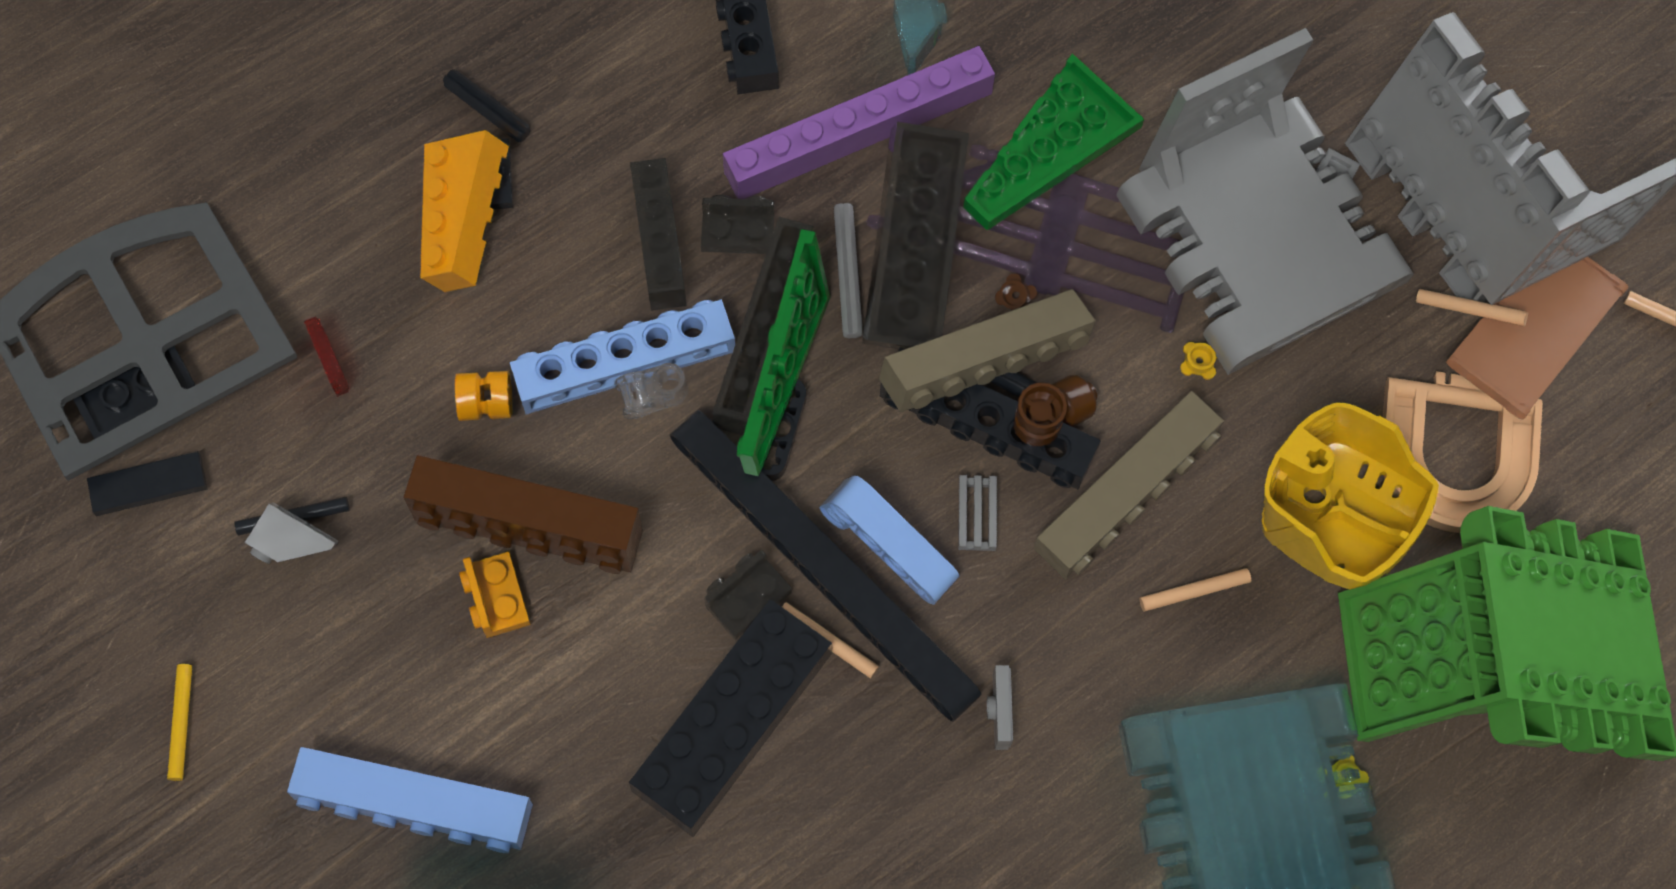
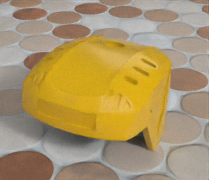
(1355, 522)

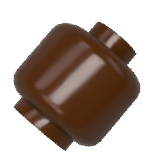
(1080, 399)

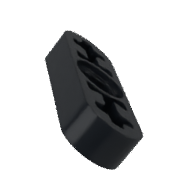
(782, 455)

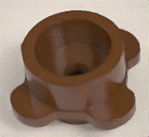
(1015, 284)

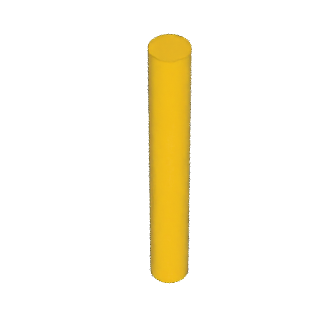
(179, 722)

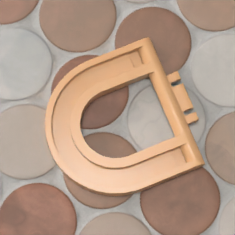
(1515, 450)

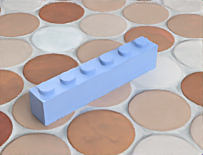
(409, 799)

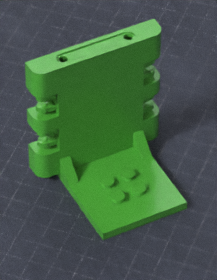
(1520, 628)

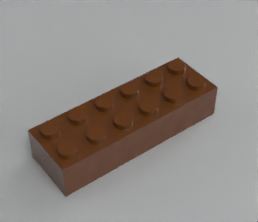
(523, 515)

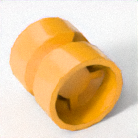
(470, 395)

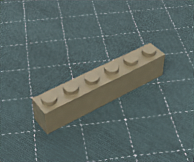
(986, 350)
(1128, 485)

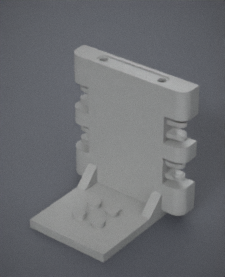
(1481, 179)
(1255, 212)

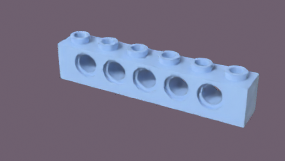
(575, 383)

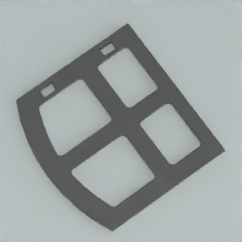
(141, 343)

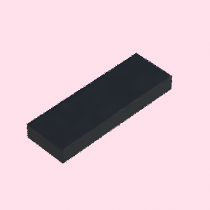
(146, 483)

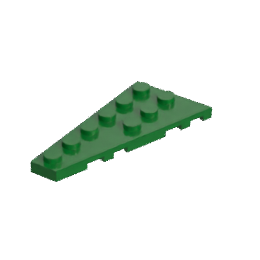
(1056, 138)
(789, 343)

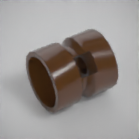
(1040, 414)

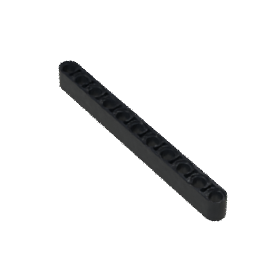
(827, 568)

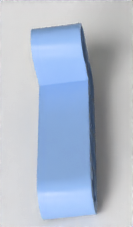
(890, 537)

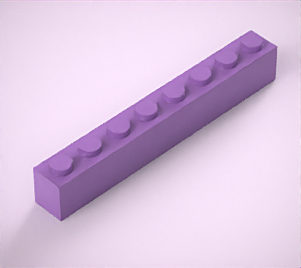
(857, 123)

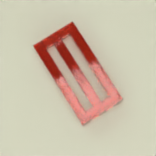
(327, 356)

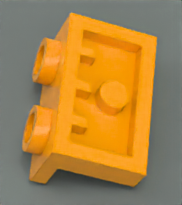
(496, 594)

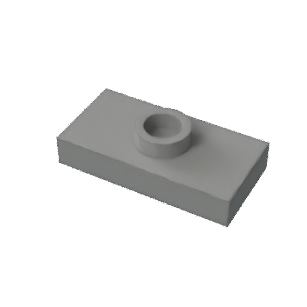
(1000, 707)

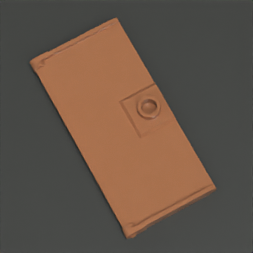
(1520, 361)

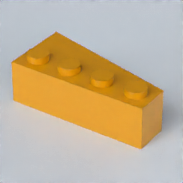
(456, 206)

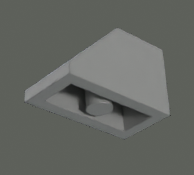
(286, 536)

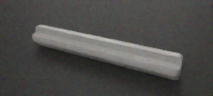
(848, 270)

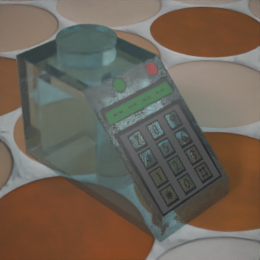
(918, 29)

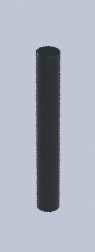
(304, 512)

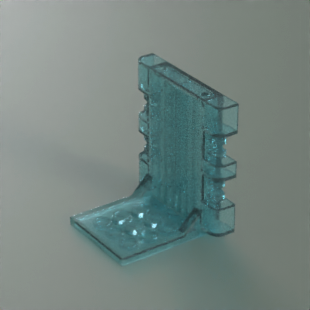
(1256, 792)

